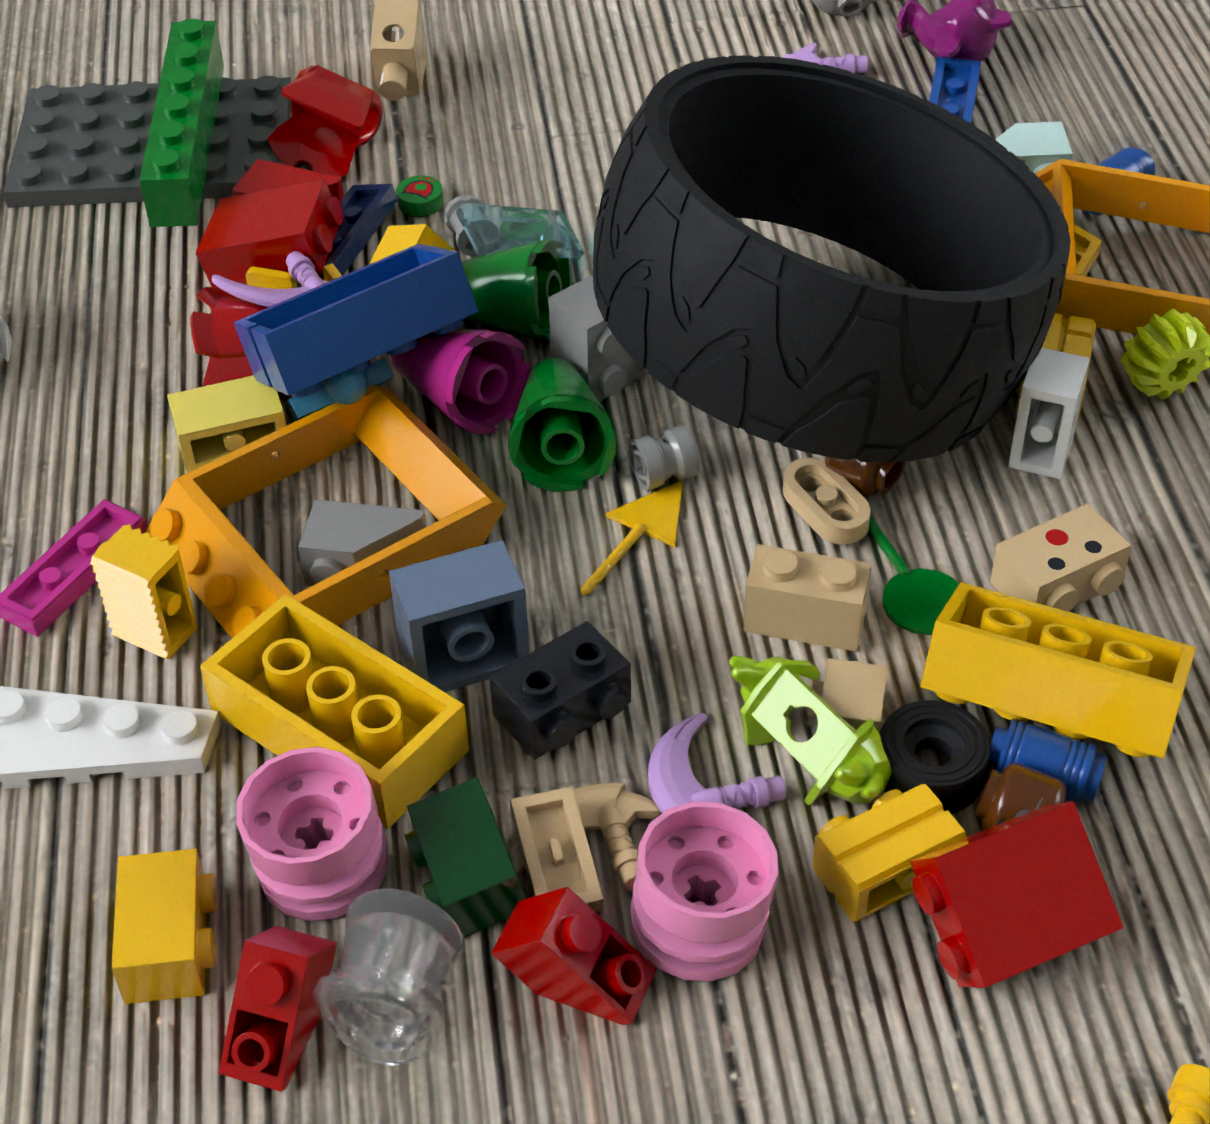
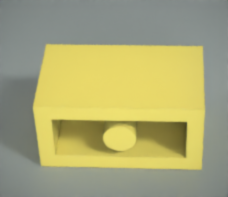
(223, 418)

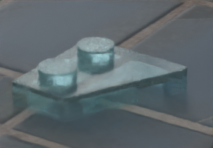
(505, 227)

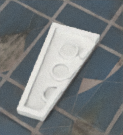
(89, 736)

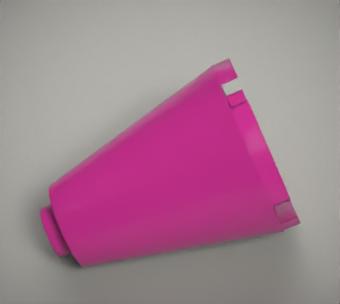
(468, 375)

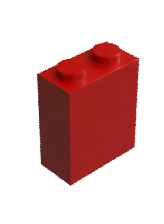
(267, 227)
(1015, 896)

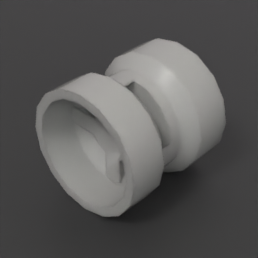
(664, 457)

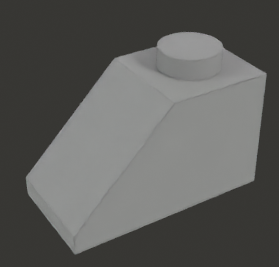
(349, 532)

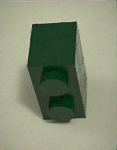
(465, 857)

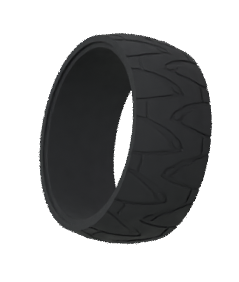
(791, 341)

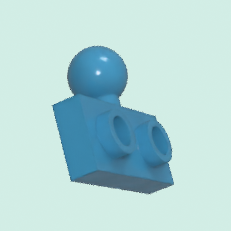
(342, 388)

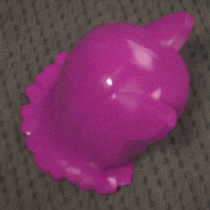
(957, 29)

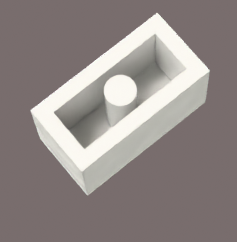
(1048, 413)

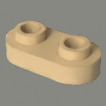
(826, 501)

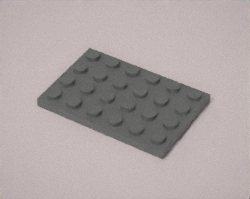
(93, 140)

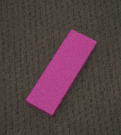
(63, 570)

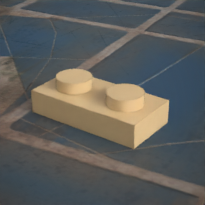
(555, 845)

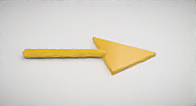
(650, 515)

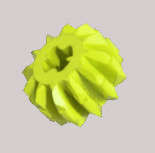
(1167, 354)

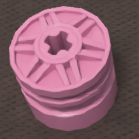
(312, 832)
(703, 890)

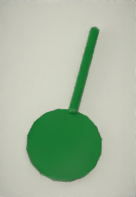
(913, 596)

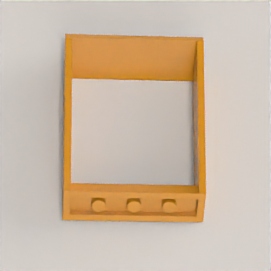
(1120, 194)
(241, 585)

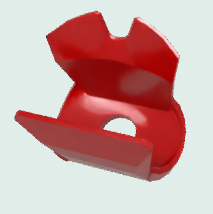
(326, 122)
(217, 337)

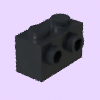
(561, 690)

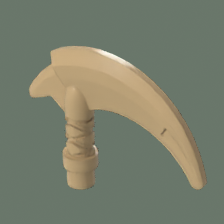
(612, 811)

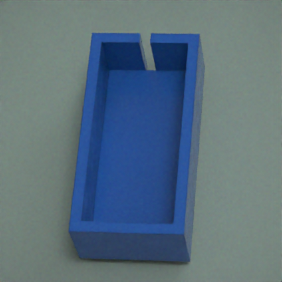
(357, 319)

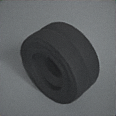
(942, 728)

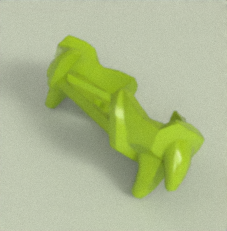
(840, 757)

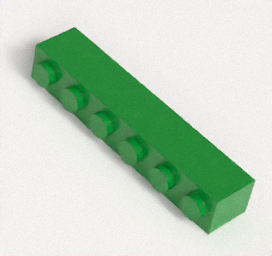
(182, 125)

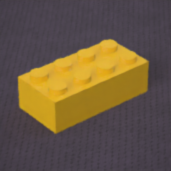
(1058, 669)
(312, 684)

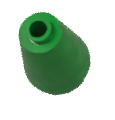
(515, 287)
(560, 429)

